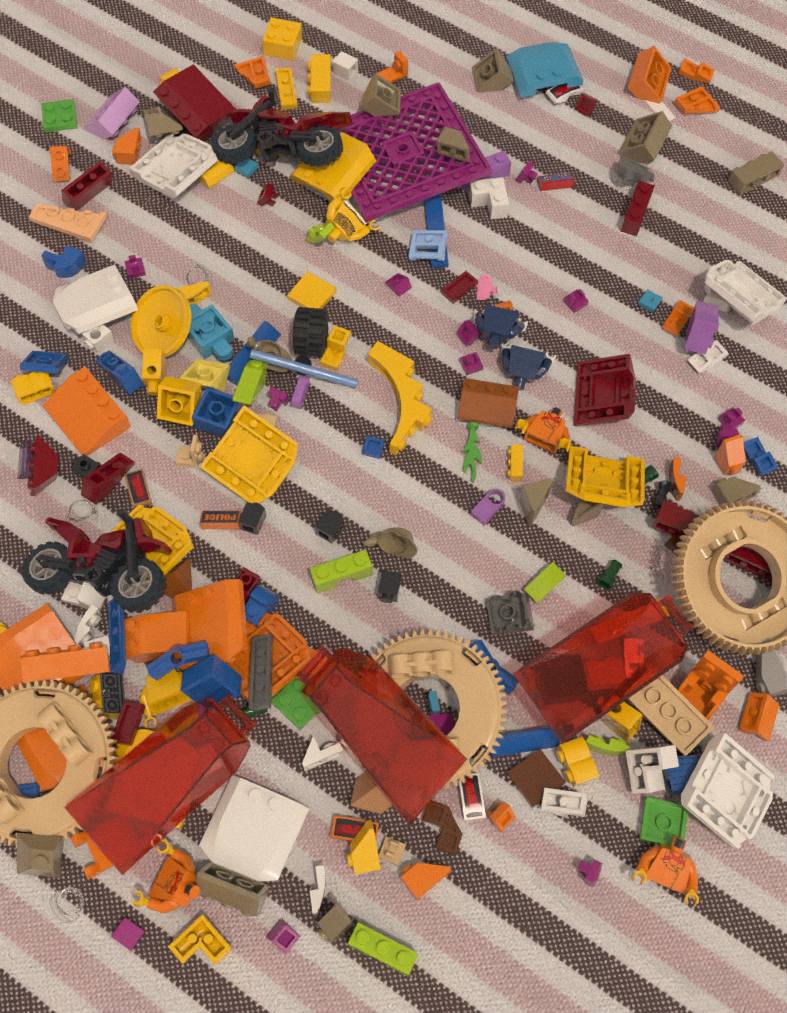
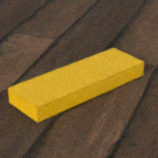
(286, 88)

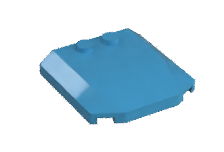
(543, 67)

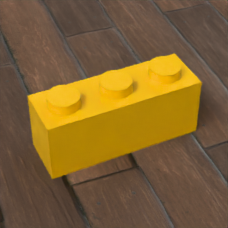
(320, 78)

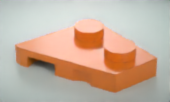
(697, 102)

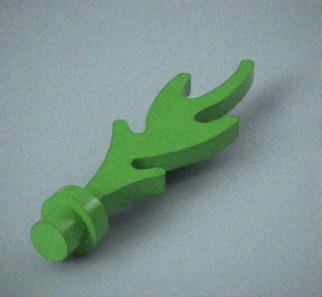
(474, 452)

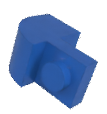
(66, 264)
(260, 602)

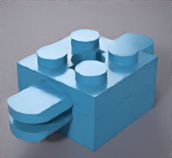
(210, 332)

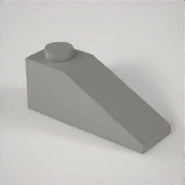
(770, 674)

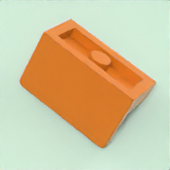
(759, 715)

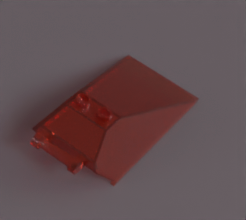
(604, 662)
(380, 728)
(162, 780)

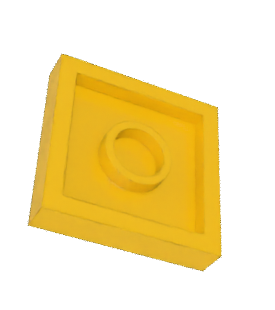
(311, 292)

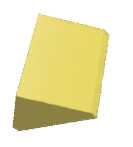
(208, 373)

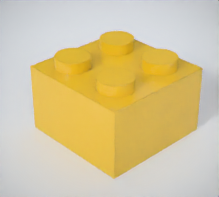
(282, 38)
(178, 400)

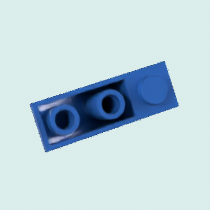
(120, 372)

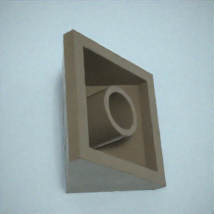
(533, 498)

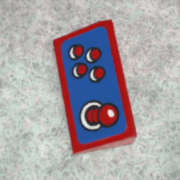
(555, 181)

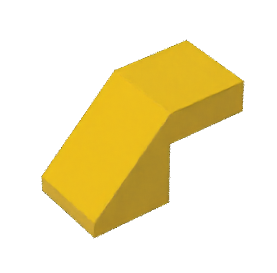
(336, 348)

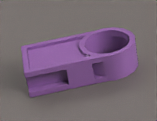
(485, 509)

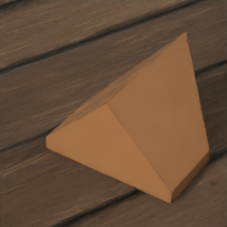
(368, 796)

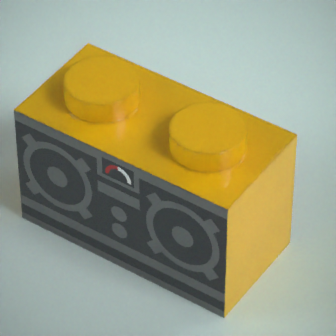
(108, 693)

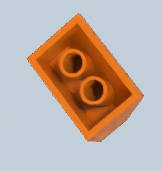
(649, 76)

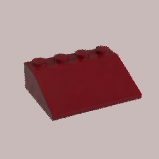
(194, 102)

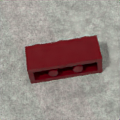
(86, 186)
(637, 208)

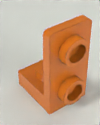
(398, 70)
(60, 163)

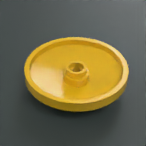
(161, 320)

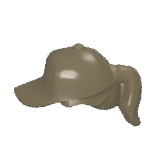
(271, 348)
(394, 541)

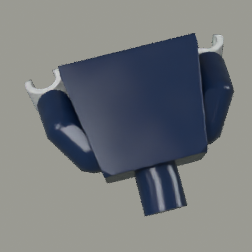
(498, 325)
(525, 364)

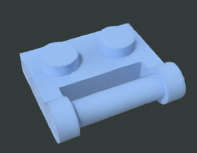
(428, 240)

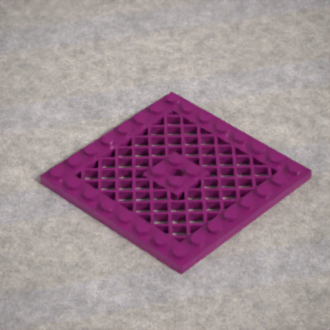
(435, 98)

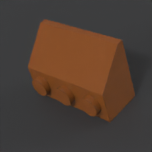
(488, 402)

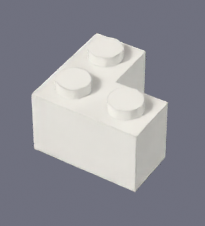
(491, 194)
(646, 767)

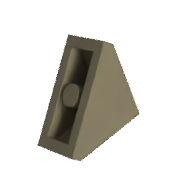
(586, 511)

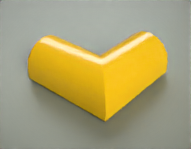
(215, 173)
(200, 935)

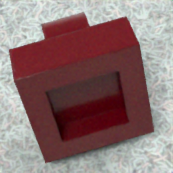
(586, 104)
(266, 195)

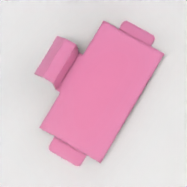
(485, 287)

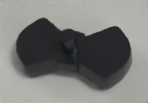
(664, 487)

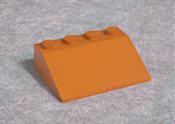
(86, 412)

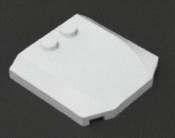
(174, 164)
(744, 290)
(93, 300)
(728, 791)
(253, 830)

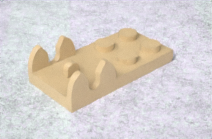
(671, 715)

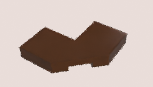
(442, 817)

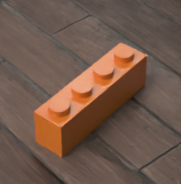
(64, 663)

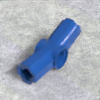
(166, 662)
(508, 679)

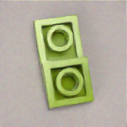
(318, 233)
(545, 582)
(615, 746)

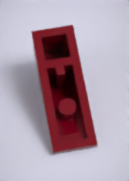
(105, 478)

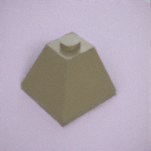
(492, 73)
(381, 97)
(39, 855)

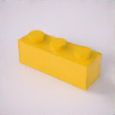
(515, 462)

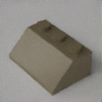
(646, 137)
(232, 889)

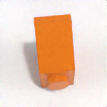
(128, 147)
(731, 455)
(423, 877)

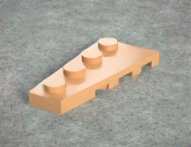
(71, 222)

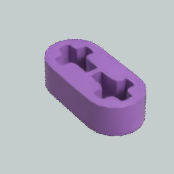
(300, 391)

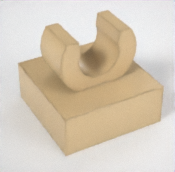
(392, 851)

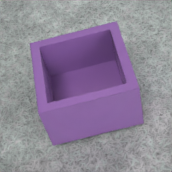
(702, 327)

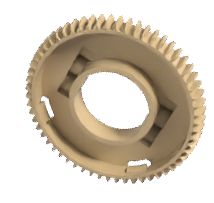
(699, 583)
(476, 687)
(81, 738)

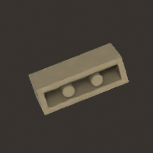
(755, 173)

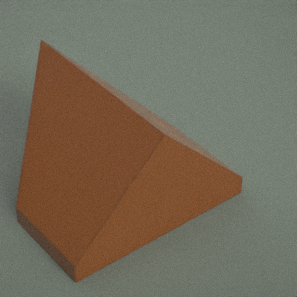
(179, 579)

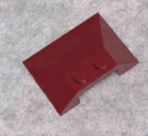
(604, 390)

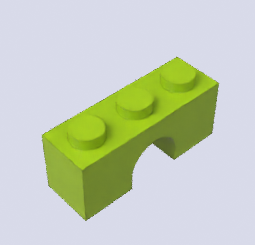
(330, 573)
(383, 949)

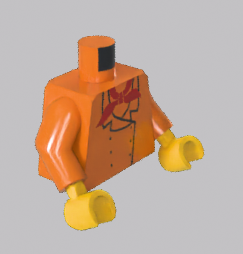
(546, 430)
(670, 868)
(174, 884)

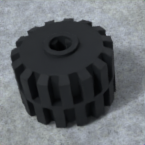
(310, 331)

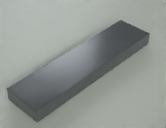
(261, 672)

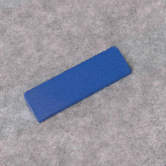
(264, 332)
(116, 638)
(526, 742)

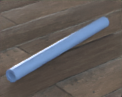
(303, 368)

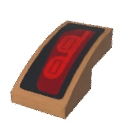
(138, 488)

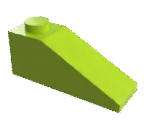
(251, 382)

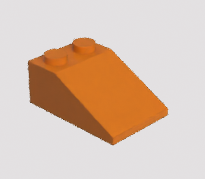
(154, 634)

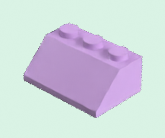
(112, 114)

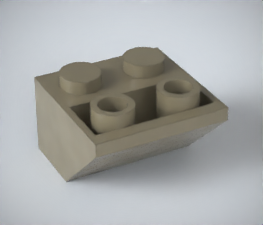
(160, 122)

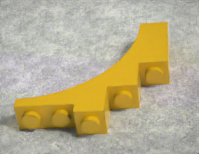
(399, 372)

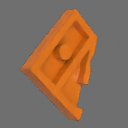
(255, 72)

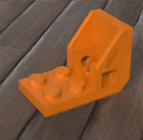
(709, 684)

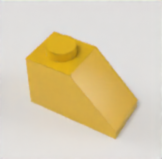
(364, 851)

